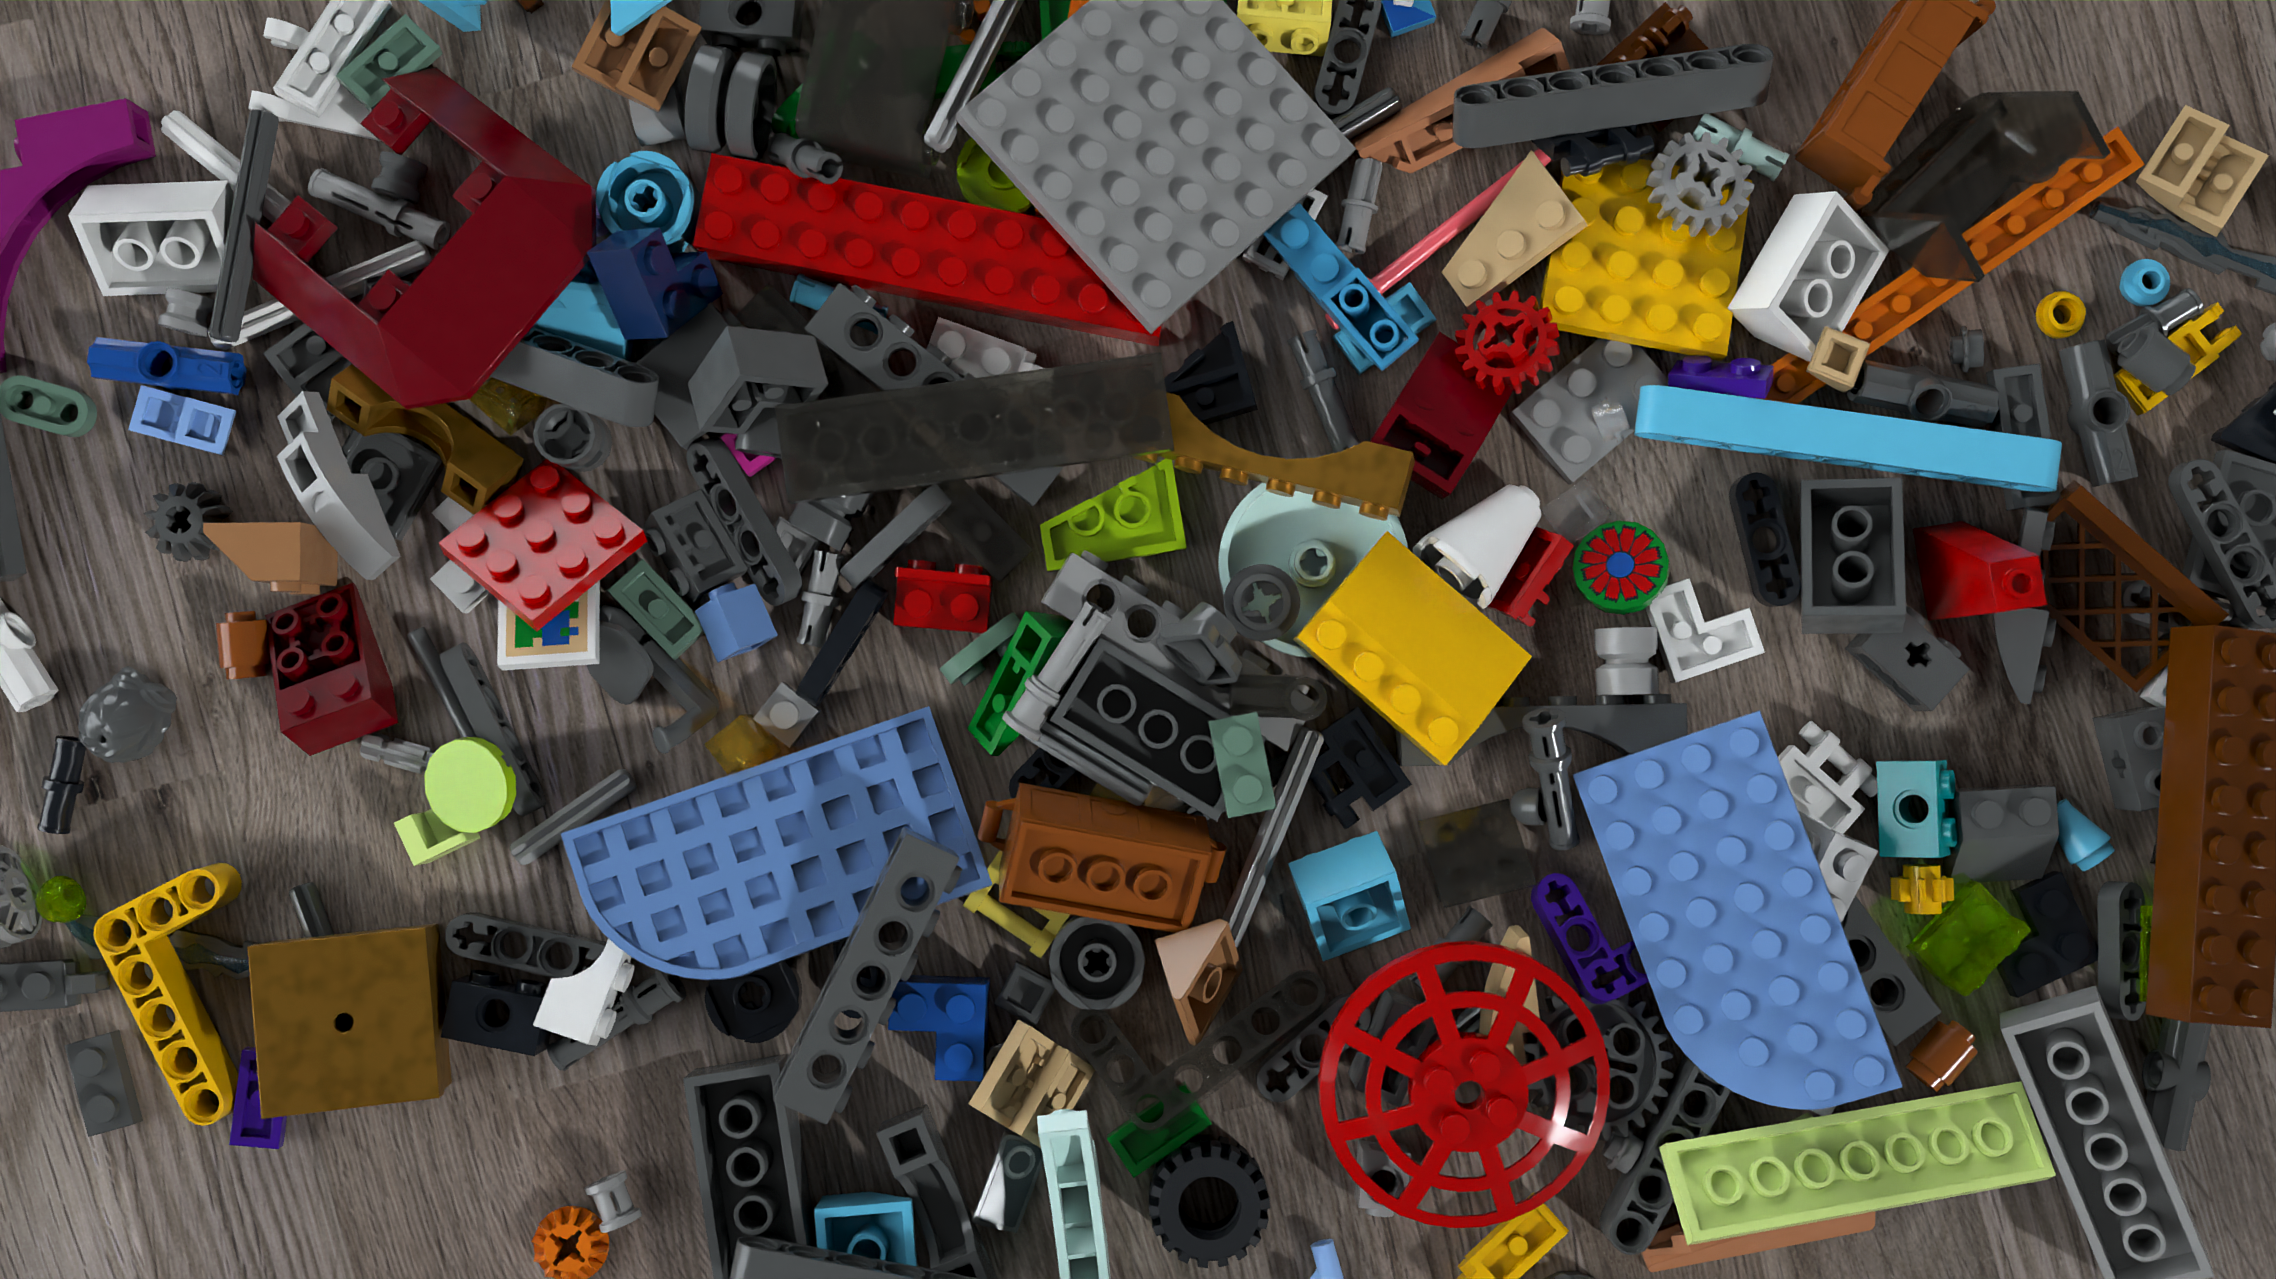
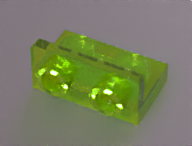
(1968, 939)

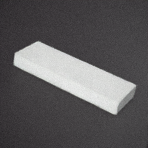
(328, 48)

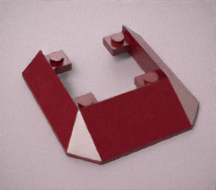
(480, 290)

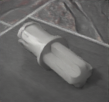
(1359, 205)

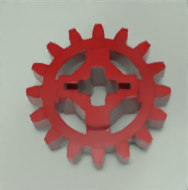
(1518, 324)

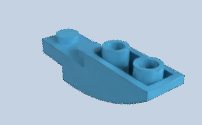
(1340, 288)

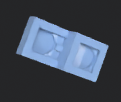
(182, 420)

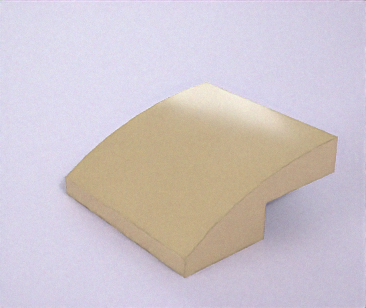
(2200, 171)
(1030, 1080)

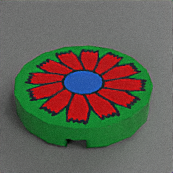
(1621, 567)

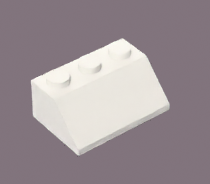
(154, 235)
(1808, 274)

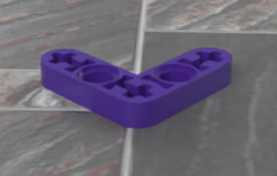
(1597, 955)

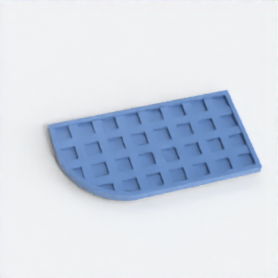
(772, 852)
(1737, 918)

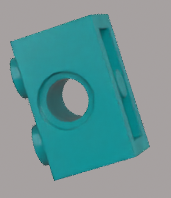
(1898, 831)

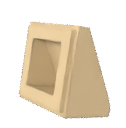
(1838, 359)

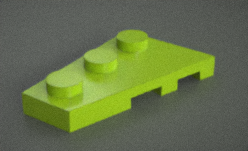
(1122, 523)

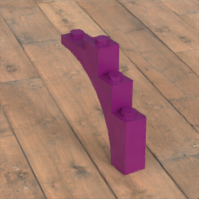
(60, 158)

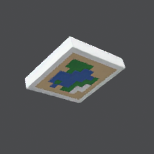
(563, 641)

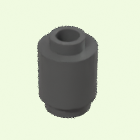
(2155, 361)

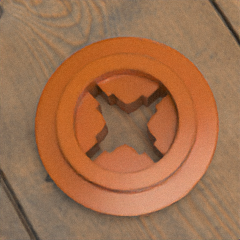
(565, 1223)

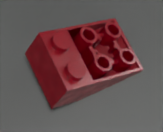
(1441, 418)
(328, 671)

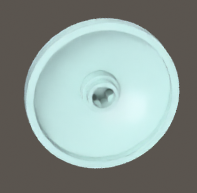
(1303, 539)

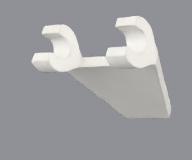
(342, 113)

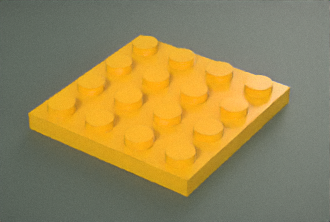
(1636, 276)

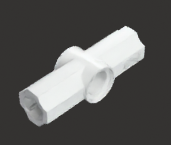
(21, 671)

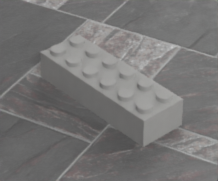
(2104, 1139)

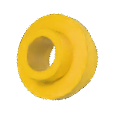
(2072, 309)

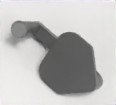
(629, 660)

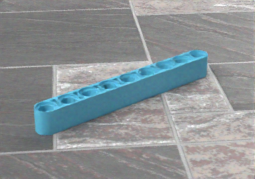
(1848, 438)

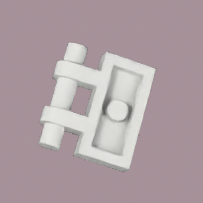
(1817, 792)

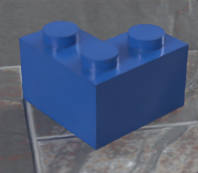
(957, 1013)

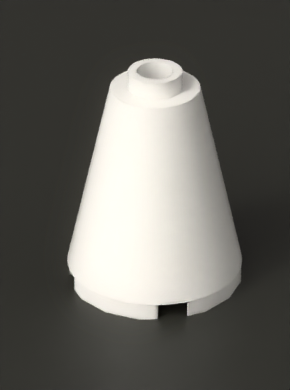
(1482, 543)

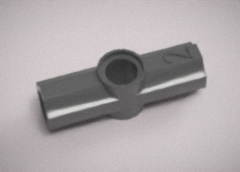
(2091, 383)
(1946, 399)
(2176, 1079)

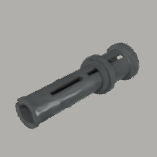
(1550, 759)
(633, 1007)

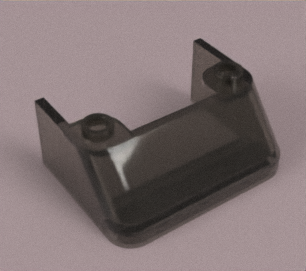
(1968, 166)

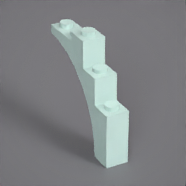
(1074, 1194)

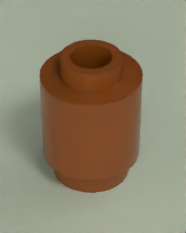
(243, 645)
(1942, 1055)

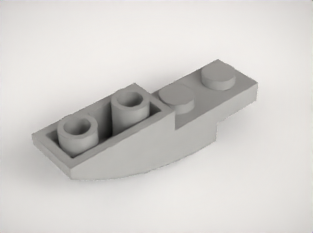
(335, 500)

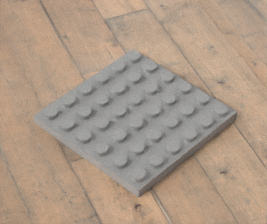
(1155, 143)

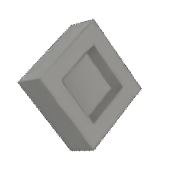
(786, 715)

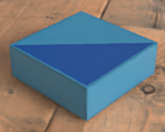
(1405, 19)

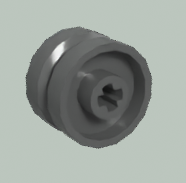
(730, 102)

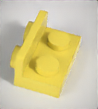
(1288, 24)

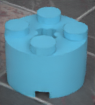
(641, 181)

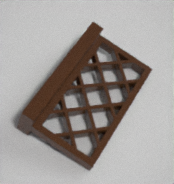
(2147, 565)

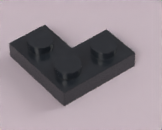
(2058, 937)

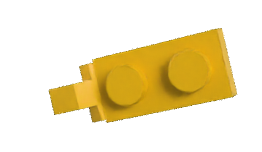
(1513, 1246)

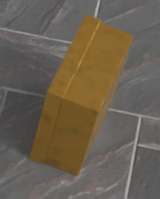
(390, 1030)

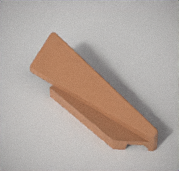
(1424, 128)
(1671, 1251)

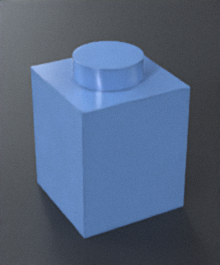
(735, 621)

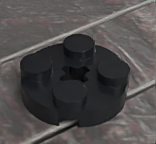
(746, 1020)

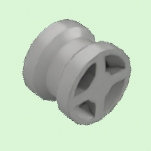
(186, 312)

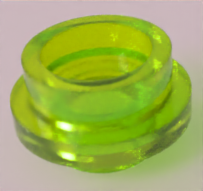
(60, 900)

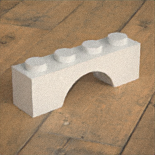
(583, 1002)

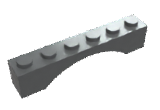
(1620, 725)

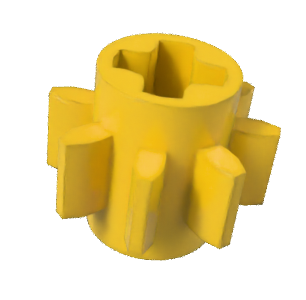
(1922, 889)

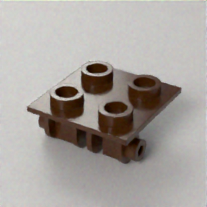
(1659, 35)

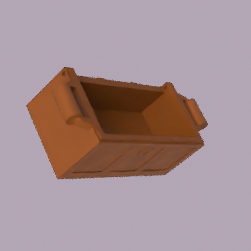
(1885, 91)
(1102, 857)

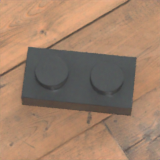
(103, 1083)

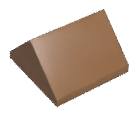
(1200, 972)

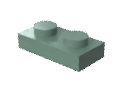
(396, 52)
(657, 609)
(1242, 765)

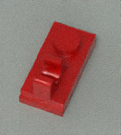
(1532, 570)

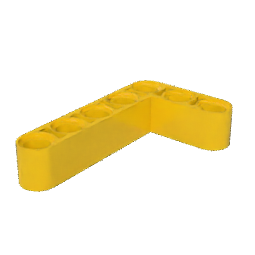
(173, 987)

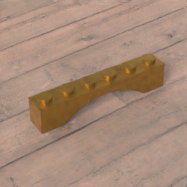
(1361, 476)

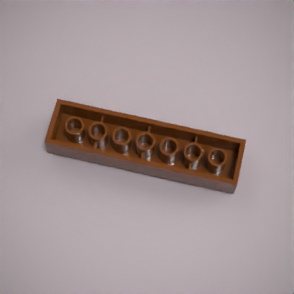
(2216, 831)

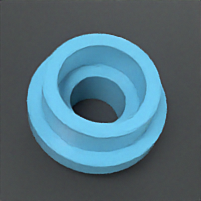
(2133, 288)

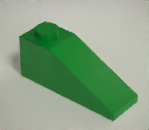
(1025, 655)

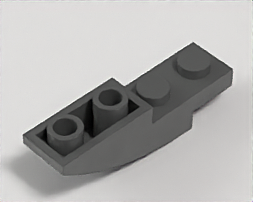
(2026, 630)

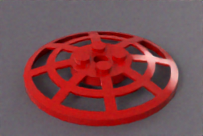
(1459, 1059)

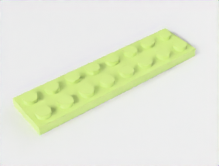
(1855, 1162)

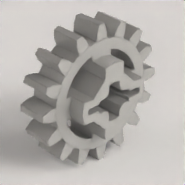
(1699, 185)

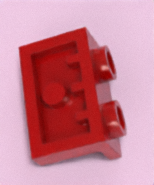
(943, 598)

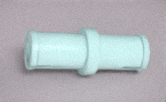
(1756, 153)

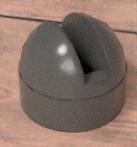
(1528, 806)

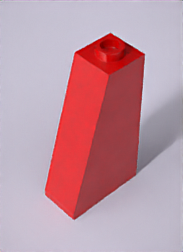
(1975, 572)

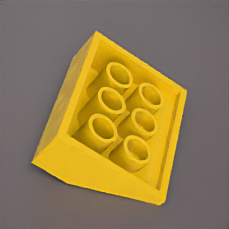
(1413, 649)

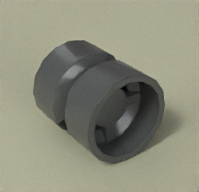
(572, 438)
(830, 518)

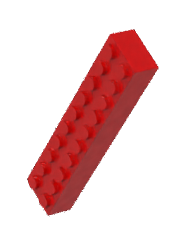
(905, 247)

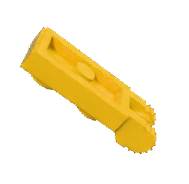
(2193, 342)

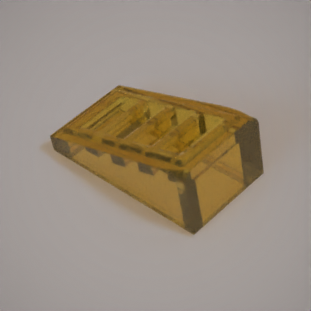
(502, 411)

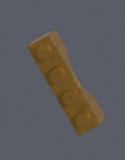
(474, 461)

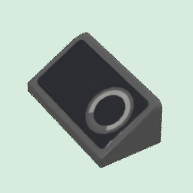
(1009, 1183)

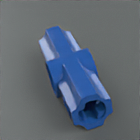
(144, 362)

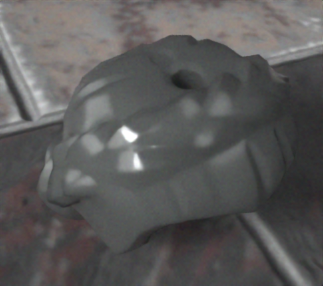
(126, 717)

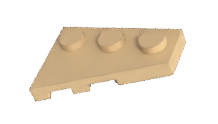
(1514, 234)

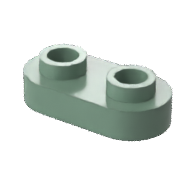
(50, 406)
(968, 662)

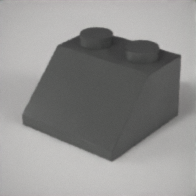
(2002, 833)

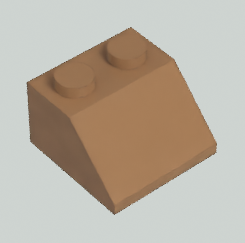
(284, 554)

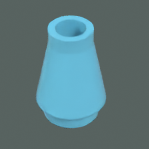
(2081, 838)

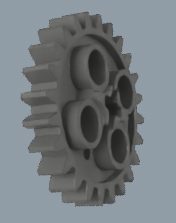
(1637, 1086)

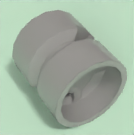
(1626, 661)

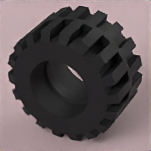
(1208, 1240)

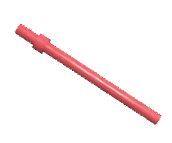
(1442, 234)

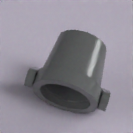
(1201, 642)

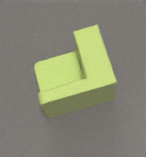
(429, 838)

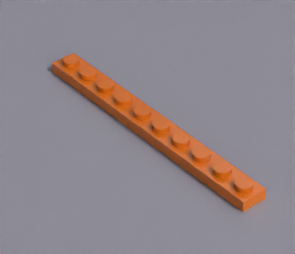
(1990, 241)

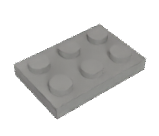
(1560, 413)

